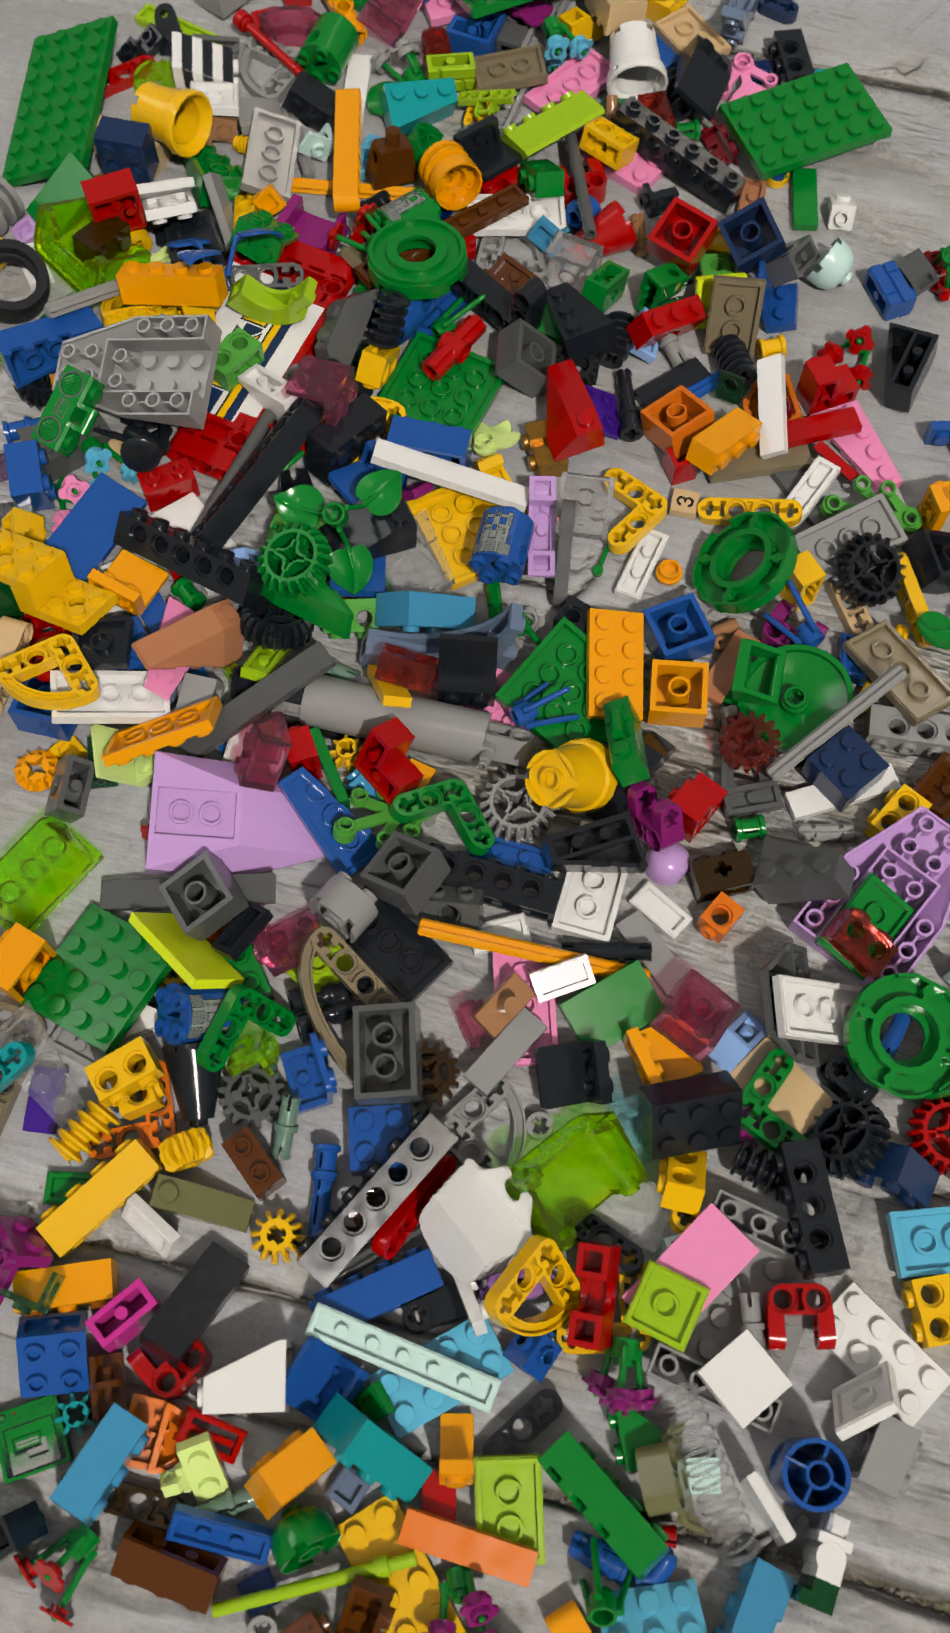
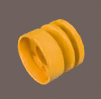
(450, 175)

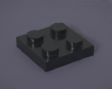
(107, 643)

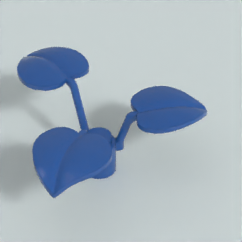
(191, 256)

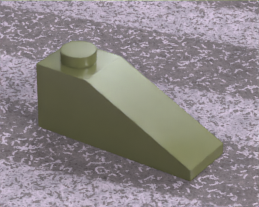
(201, 1203)

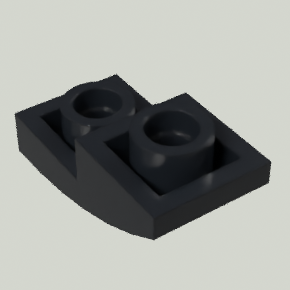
(147, 43)

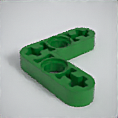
(453, 805)
(239, 1014)
(759, 1103)

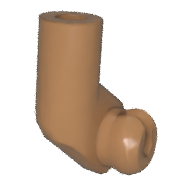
(611, 106)
(721, 631)

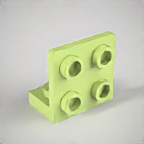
(135, 773)

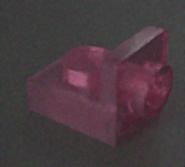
(469, 1028)

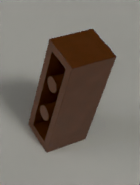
(169, 1568)

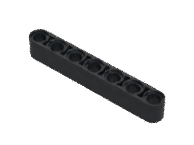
(258, 473)

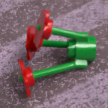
(78, 1545)

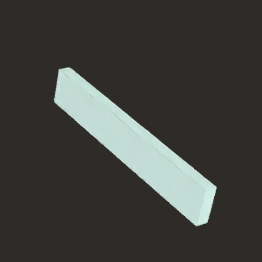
(403, 1357)

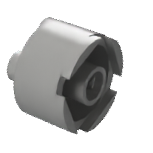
(344, 906)

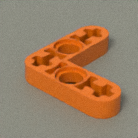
(146, 1129)

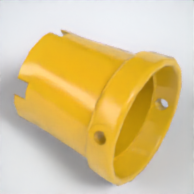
(176, 117)
(572, 776)

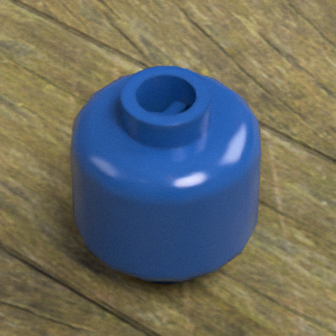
(573, 215)

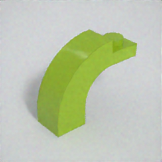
(270, 304)

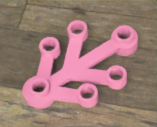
(744, 68)

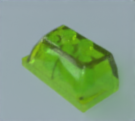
(42, 872)

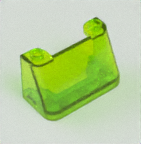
(53, 241)
(576, 1174)

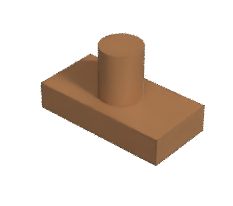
(503, 1005)

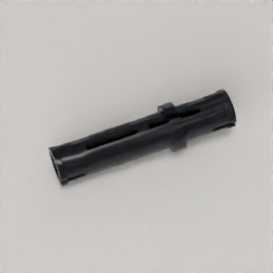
(611, 950)

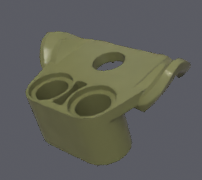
(665, 1480)

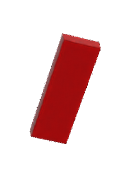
(823, 427)

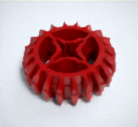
(924, 1136)

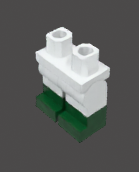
(823, 1563)

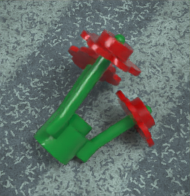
(361, 229)

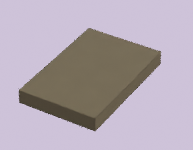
(511, 69)
(735, 310)

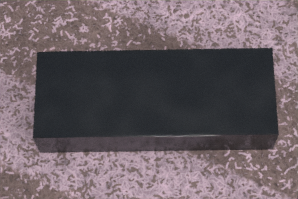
(194, 1304)

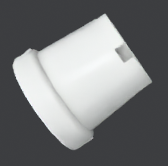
(635, 62)

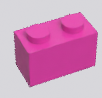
(124, 1316)

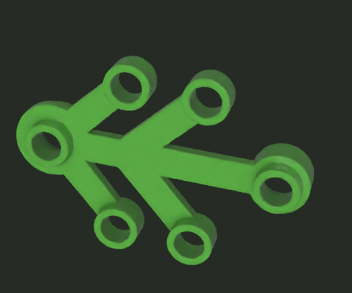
(901, 511)
(346, 828)

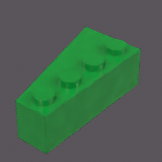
(604, 1506)

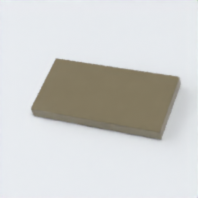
(752, 465)
(916, 696)

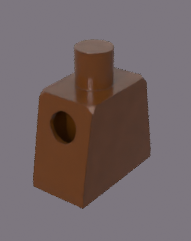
(391, 160)

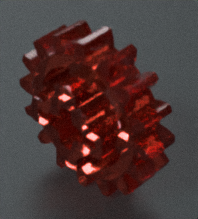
(759, 748)

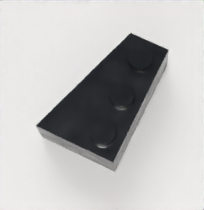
(907, 364)

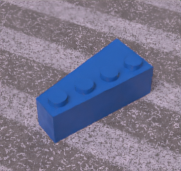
(35, 346)

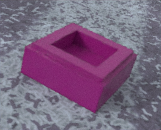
(416, 490)

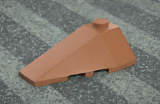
(197, 641)

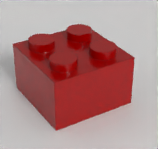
(682, 235)

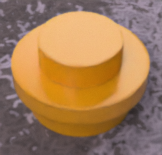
(668, 572)

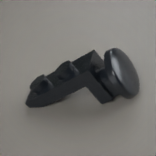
(144, 451)

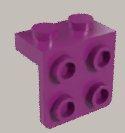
(20, 1247)

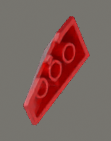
(571, 415)

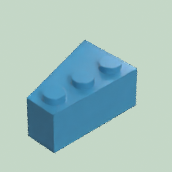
(424, 611)
(101, 1465)
(758, 1599)

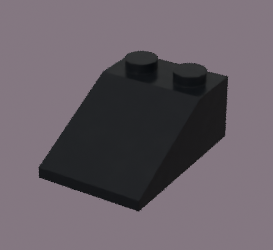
(702, 76)
(199, 226)
(377, 533)
(930, 560)
(467, 669)

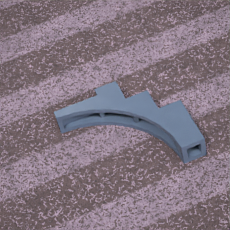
(736, 20)
(504, 626)

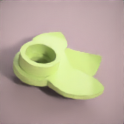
(491, 439)

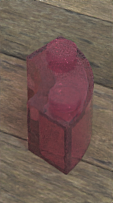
(288, 24)

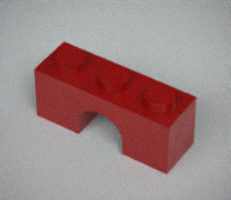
(673, 318)
(593, 1317)

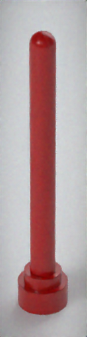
(244, 23)

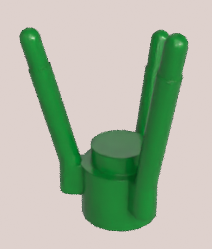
(446, 323)
(602, 1604)

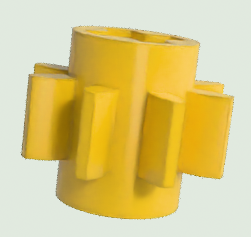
(345, 746)

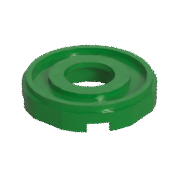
(417, 279)
(721, 552)
(925, 1003)

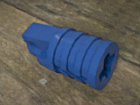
(610, 1564)

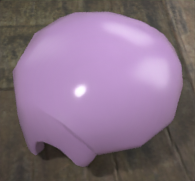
(667, 865)

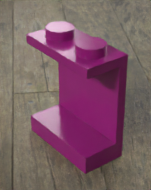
(311, 228)

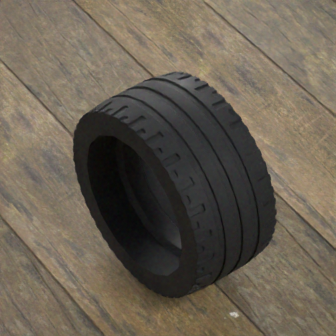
(27, 309)

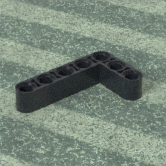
(500, 305)

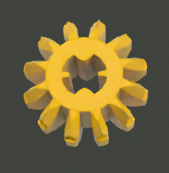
(186, 1150)
(267, 1231)

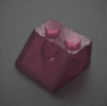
(263, 753)

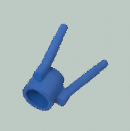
(808, 631)
(525, 712)

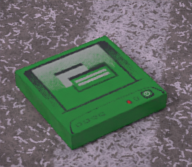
(32, 1439)

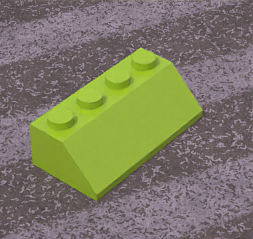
(551, 124)

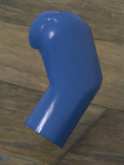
(660, 1572)

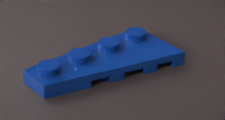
(318, 813)

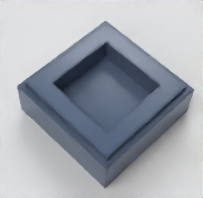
(348, 1489)

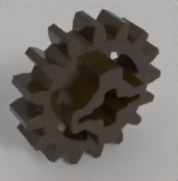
(437, 1084)

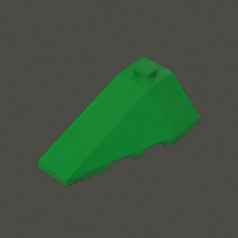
(209, 161)
(321, 608)

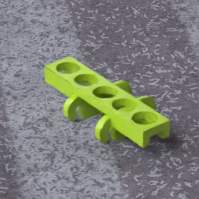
(477, 99)

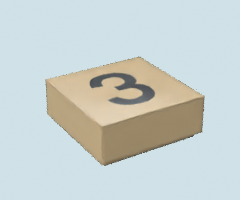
(684, 503)

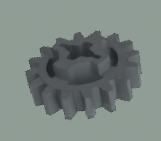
(240, 1096)

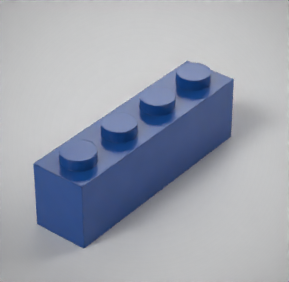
(386, 1288)

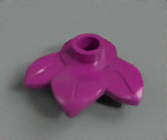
(532, 12)

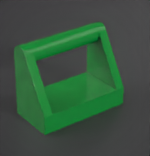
(739, 690)

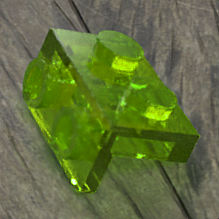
(252, 1050)

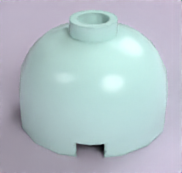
(832, 266)

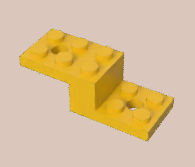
(47, 586)

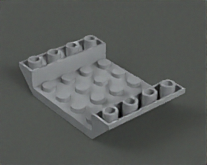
(721, 1319)

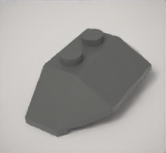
(345, 326)
(789, 961)

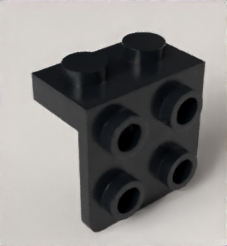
(310, 101)
(486, 149)
(573, 1073)

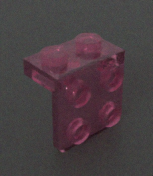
(324, 383)
(281, 944)

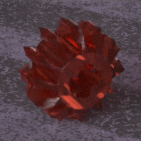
(435, 41)

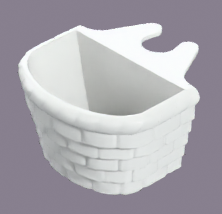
(476, 1223)

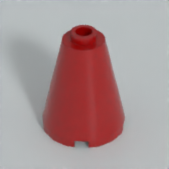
(612, 230)

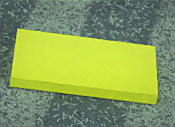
(188, 957)

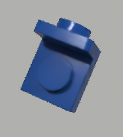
(937, 433)

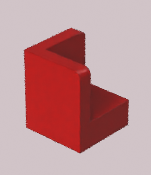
(678, 469)

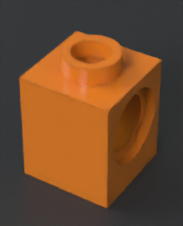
(724, 907)

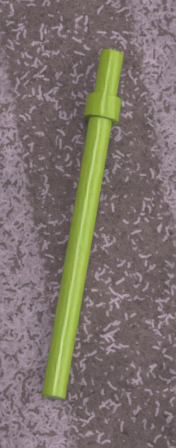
(380, 1568)

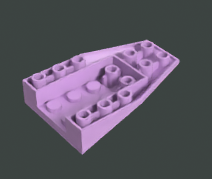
(205, 809)
(913, 863)

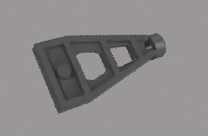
(747, 798)

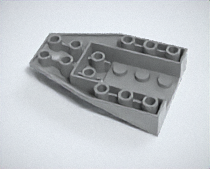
(150, 367)

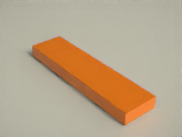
(467, 1546)

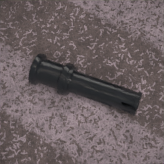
(629, 412)

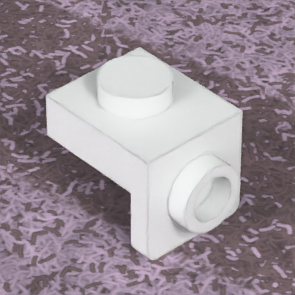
(842, 212)

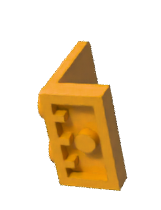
(935, 505)
(132, 580)
(657, 1057)

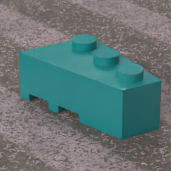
(418, 101)
(372, 1450)

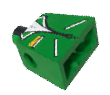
(662, 286)

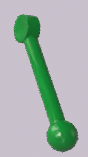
(598, 570)

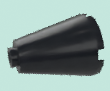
(192, 1085)

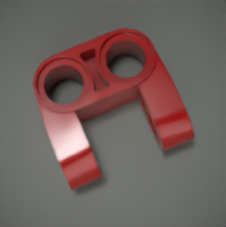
(595, 179)
(822, 1317)
(184, 1375)

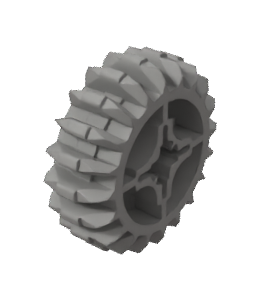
(501, 792)

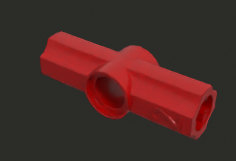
(453, 347)

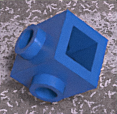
(533, 1354)

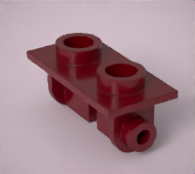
(716, 137)

